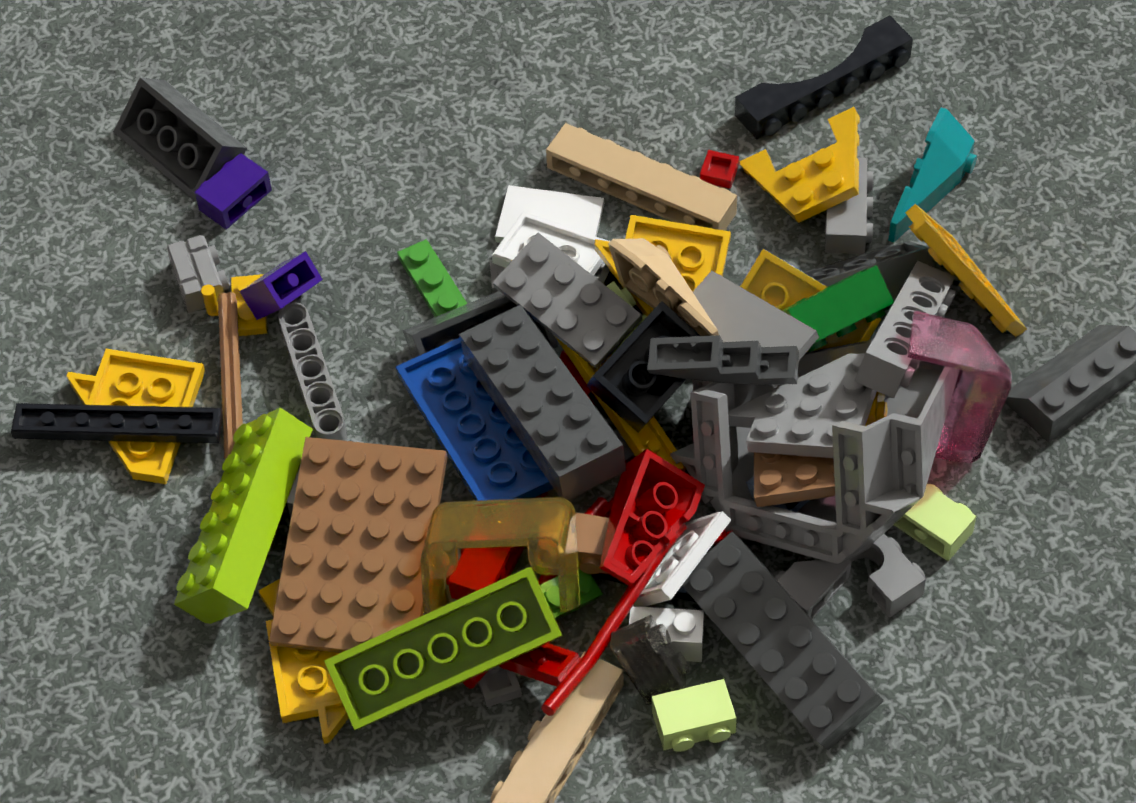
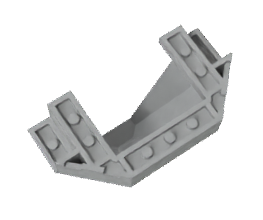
(876, 466)

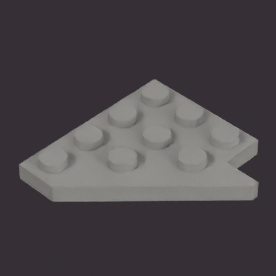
(801, 415)

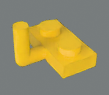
(246, 320)

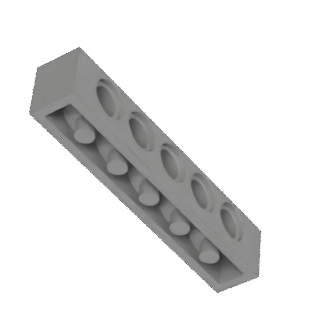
(886, 360)

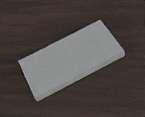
(749, 318)

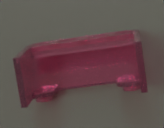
(979, 388)

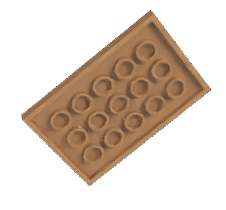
(355, 543)

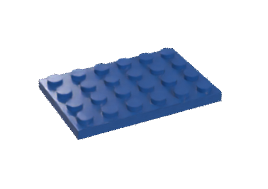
(471, 426)

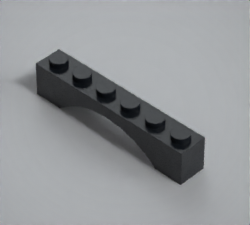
(771, 105)

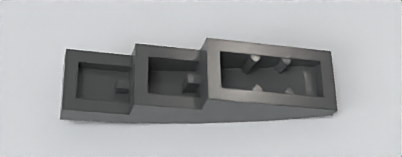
(723, 362)

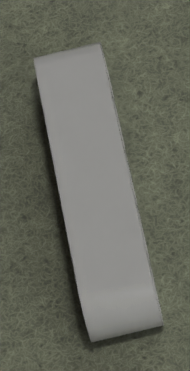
(298, 336)

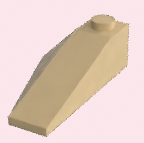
(654, 278)

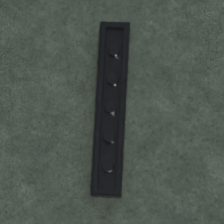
(117, 423)

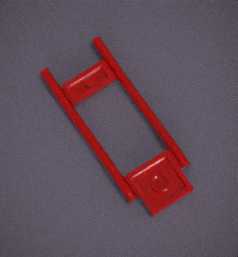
(565, 667)

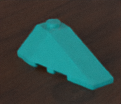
(938, 172)

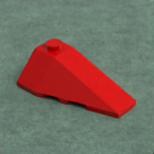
(646, 514)

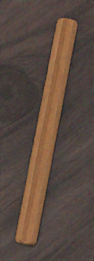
(229, 368)

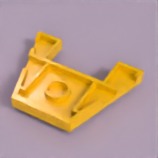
(816, 180)

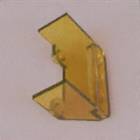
(540, 523)

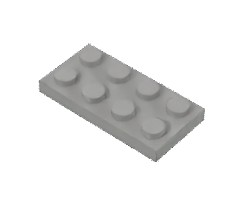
(567, 300)

